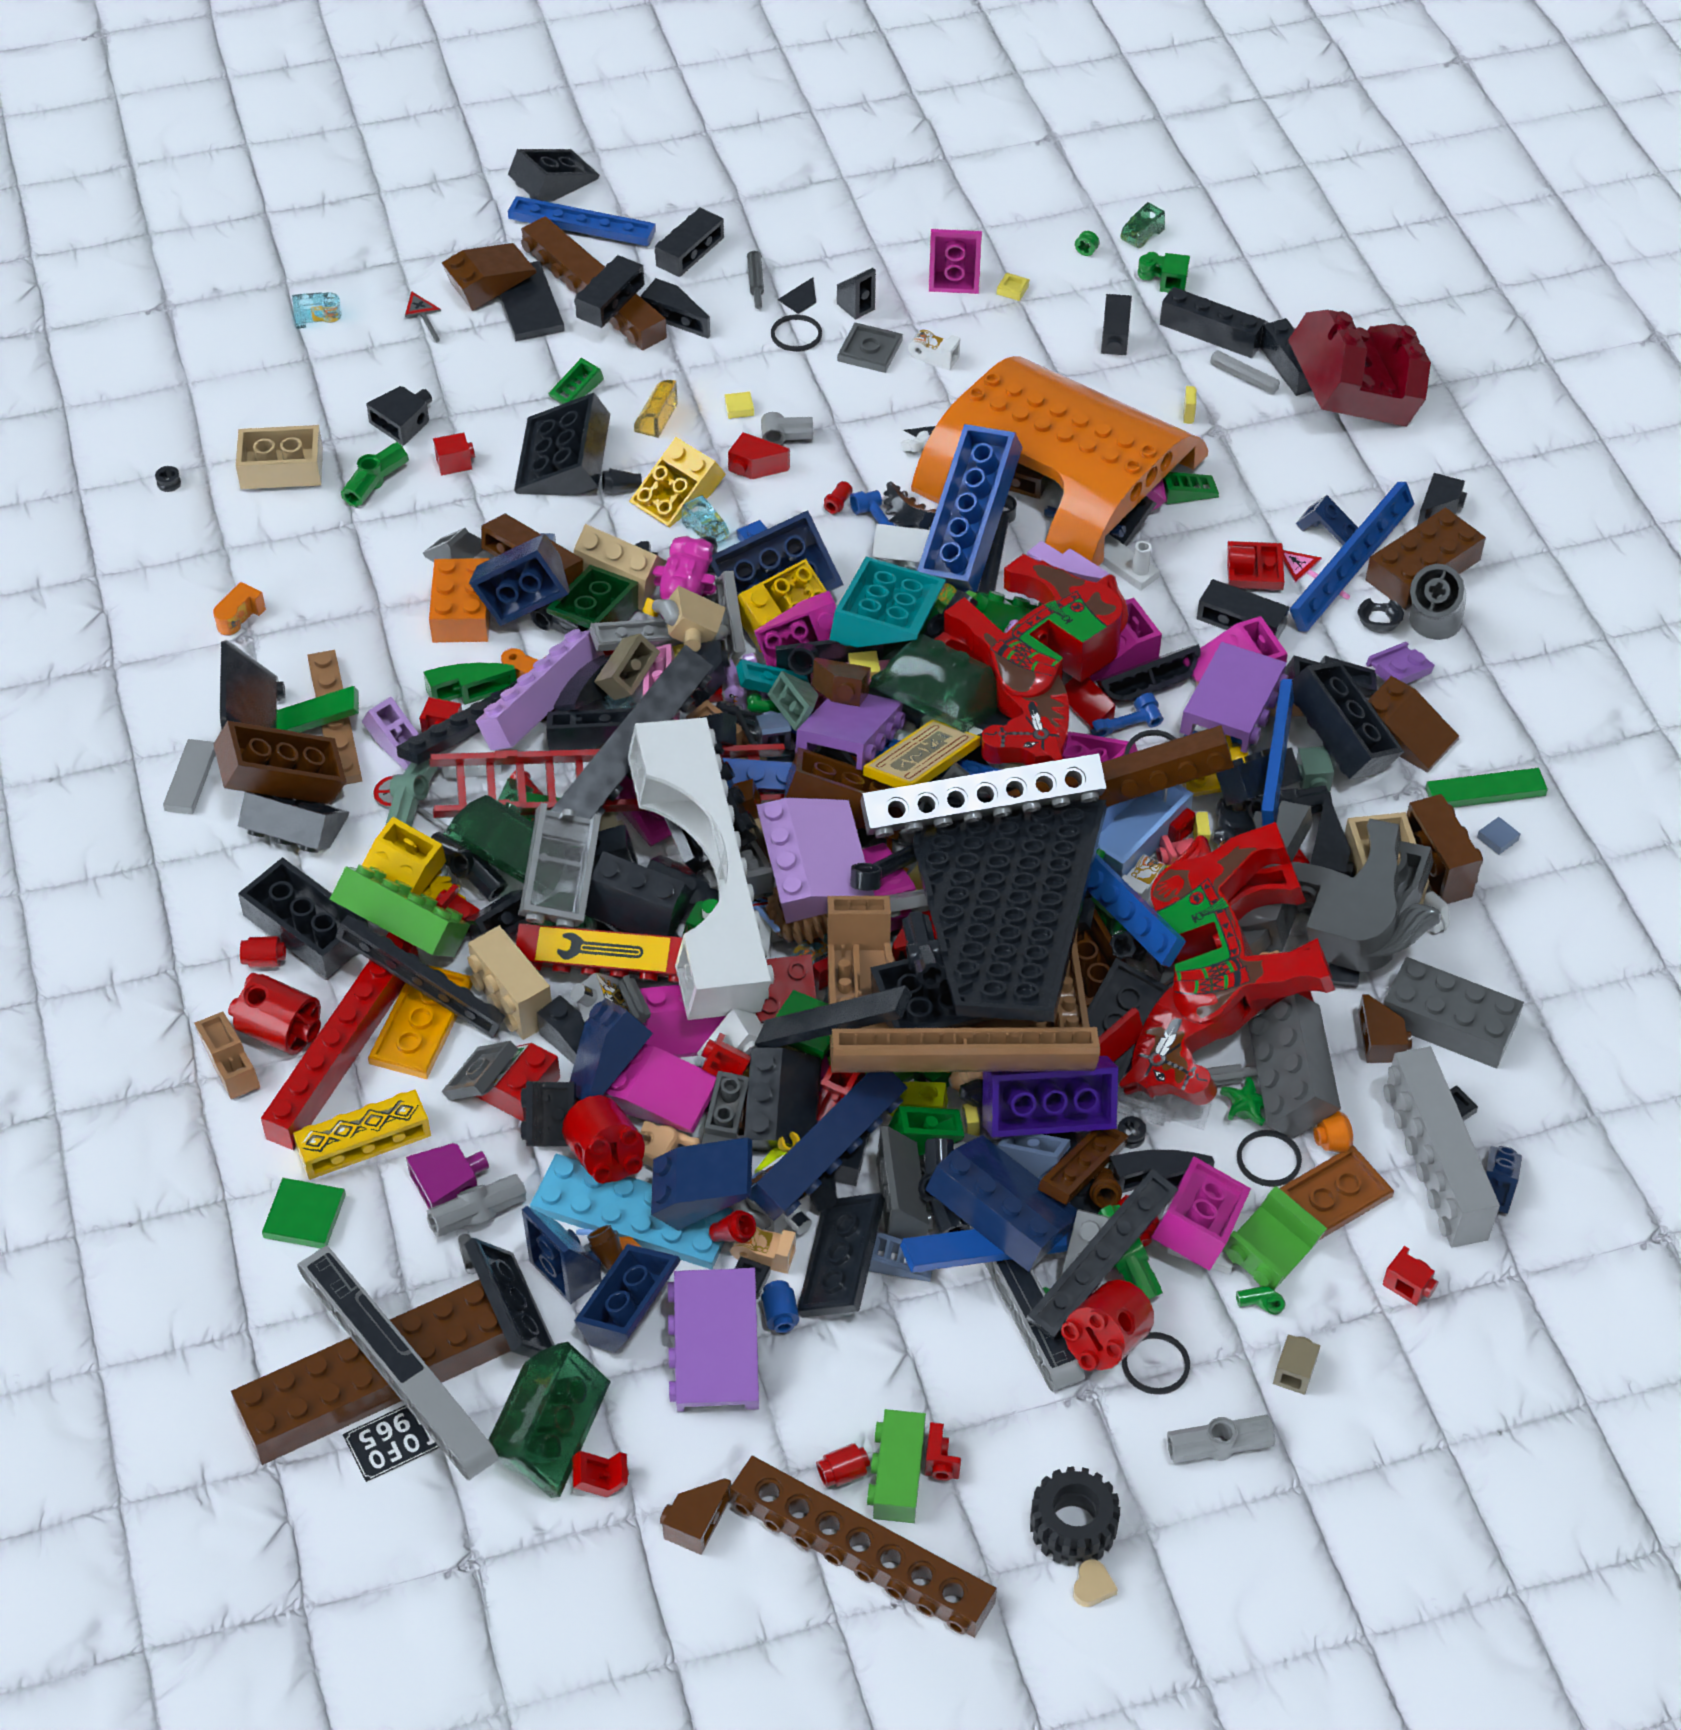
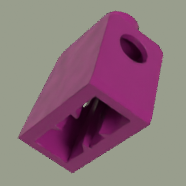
(444, 1172)

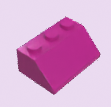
(670, 1024)

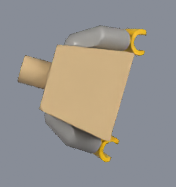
(689, 617)

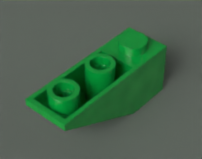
(1003, 610)

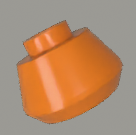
(1334, 1133)

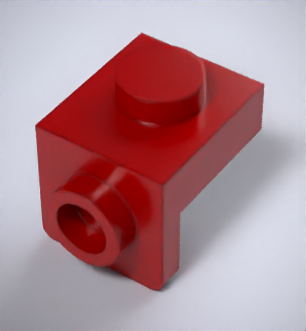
(600, 1474)

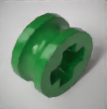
(1092, 243)

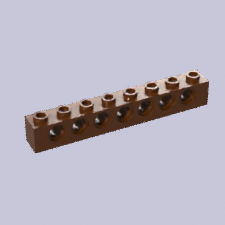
(883, 1545)

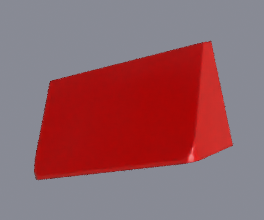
(1089, 701)
(1121, 1035)

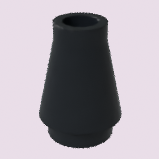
(620, 481)

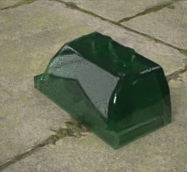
(940, 683)
(494, 834)
(549, 1416)

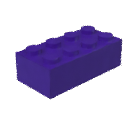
(1050, 1101)

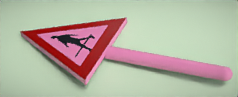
(1300, 564)

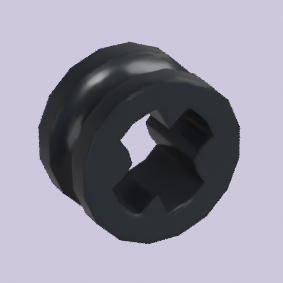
(166, 484)
(1136, 1124)

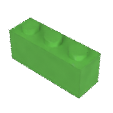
(897, 1466)

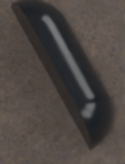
(1150, 674)

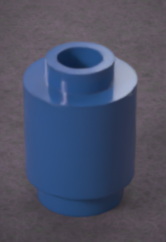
(780, 1306)

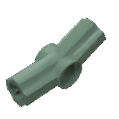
(408, 790)

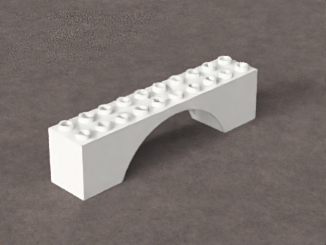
(680, 778)

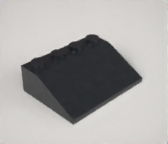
(564, 448)
(926, 1006)

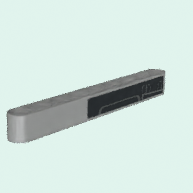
(1021, 1294)
(398, 1363)

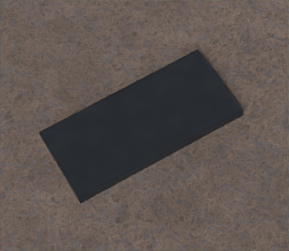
(827, 649)

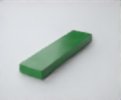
(1489, 787)

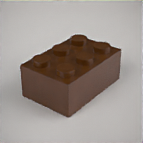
(1453, 854)

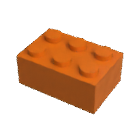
(454, 606)

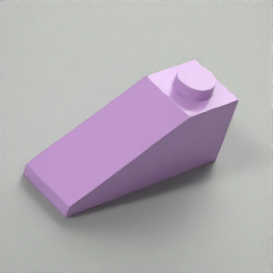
(389, 728)

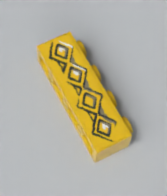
(362, 1134)

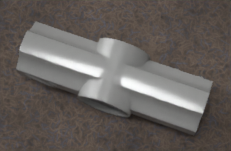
(476, 1205)
(1200, 1442)

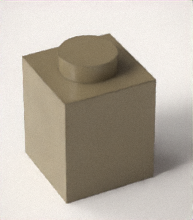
(1296, 1364)

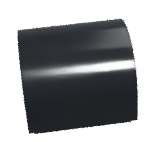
(826, 1194)

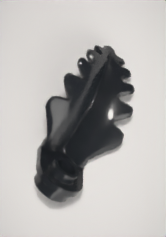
(906, 510)

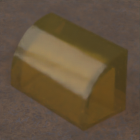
(657, 409)

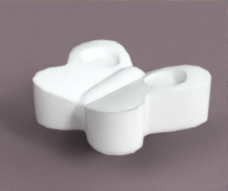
(917, 443)

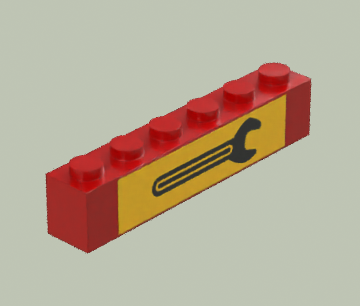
(600, 951)

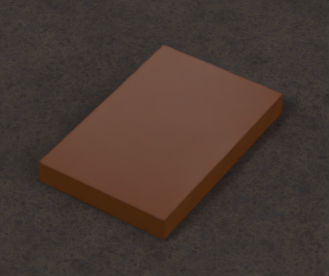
(1339, 1190)

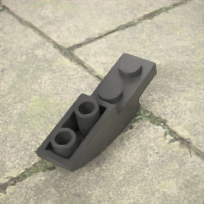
(726, 1107)

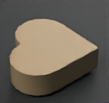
(1093, 1584)

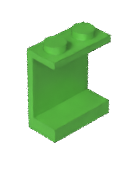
(1274, 1239)

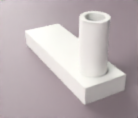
(1129, 564)

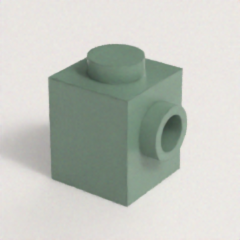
(1315, 767)

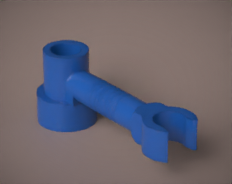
(869, 502)
(1146, 708)

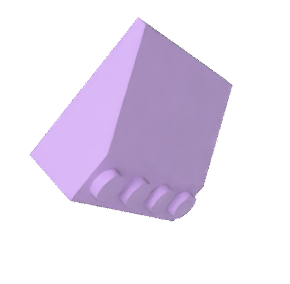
(810, 852)

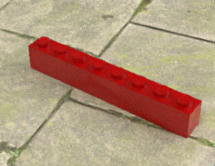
(333, 1051)

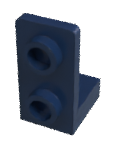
(1331, 517)
(1503, 1173)

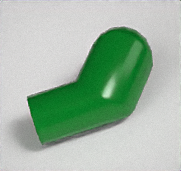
(757, 705)
(1262, 1297)

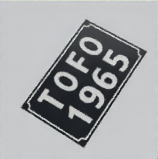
(388, 1443)

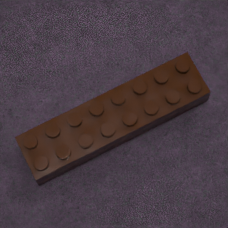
(344, 1386)

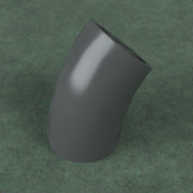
(1437, 602)

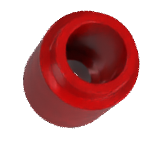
(262, 951)
(843, 1465)

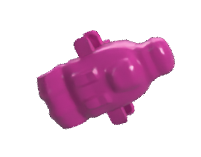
(686, 567)

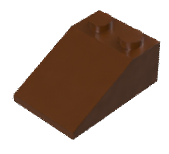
(487, 272)
(1413, 723)

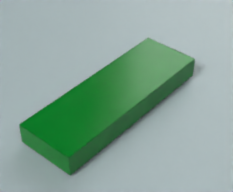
(319, 710)

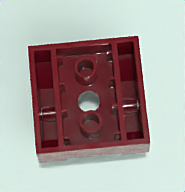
(1362, 371)

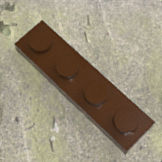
(1082, 1164)

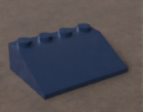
(775, 551)
(1001, 1201)

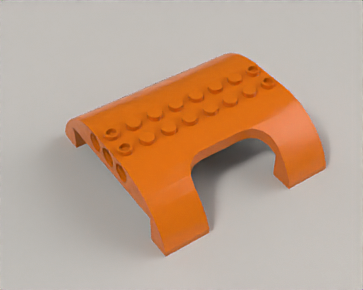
(1080, 438)

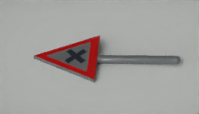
(419, 305)

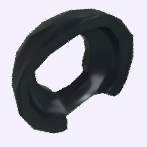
(1392, 610)

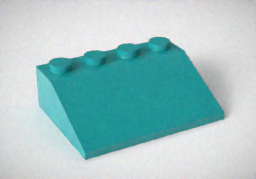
(884, 605)

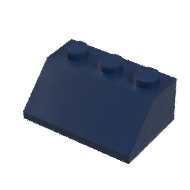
(521, 580)
(624, 1296)

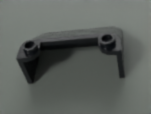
(247, 689)

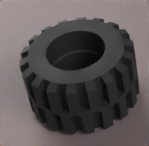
(1077, 1490)

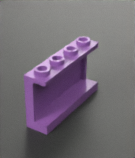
(1235, 694)
(853, 728)
(714, 1338)

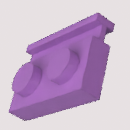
(1400, 663)

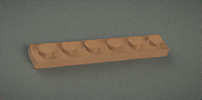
(325, 680)

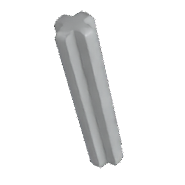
(1245, 372)

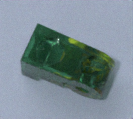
(1142, 227)

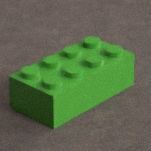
(400, 910)

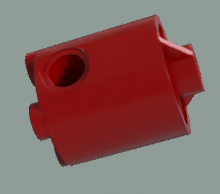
(276, 1014)
(603, 1139)
(1108, 1325)

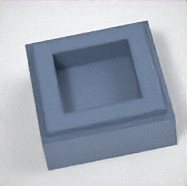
(1498, 835)

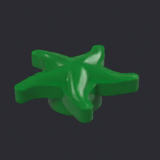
(1245, 1102)

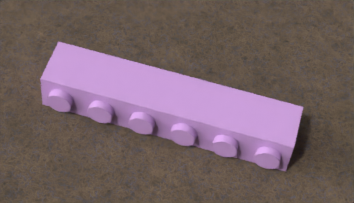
(535, 691)

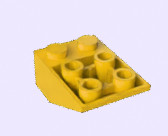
(675, 480)
(776, 596)
(406, 855)

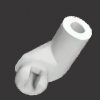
(1433, 900)

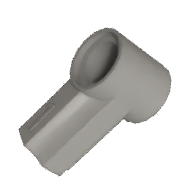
(779, 428)

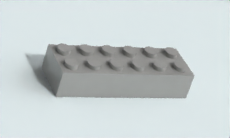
(1441, 1147)

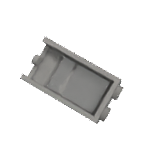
(559, 867)

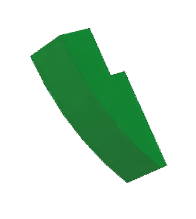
(468, 680)

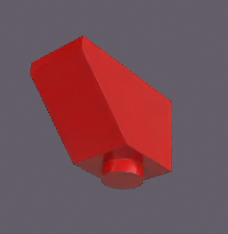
(757, 457)

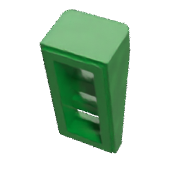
(576, 373)
(1180, 487)

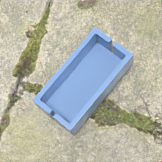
(1138, 824)

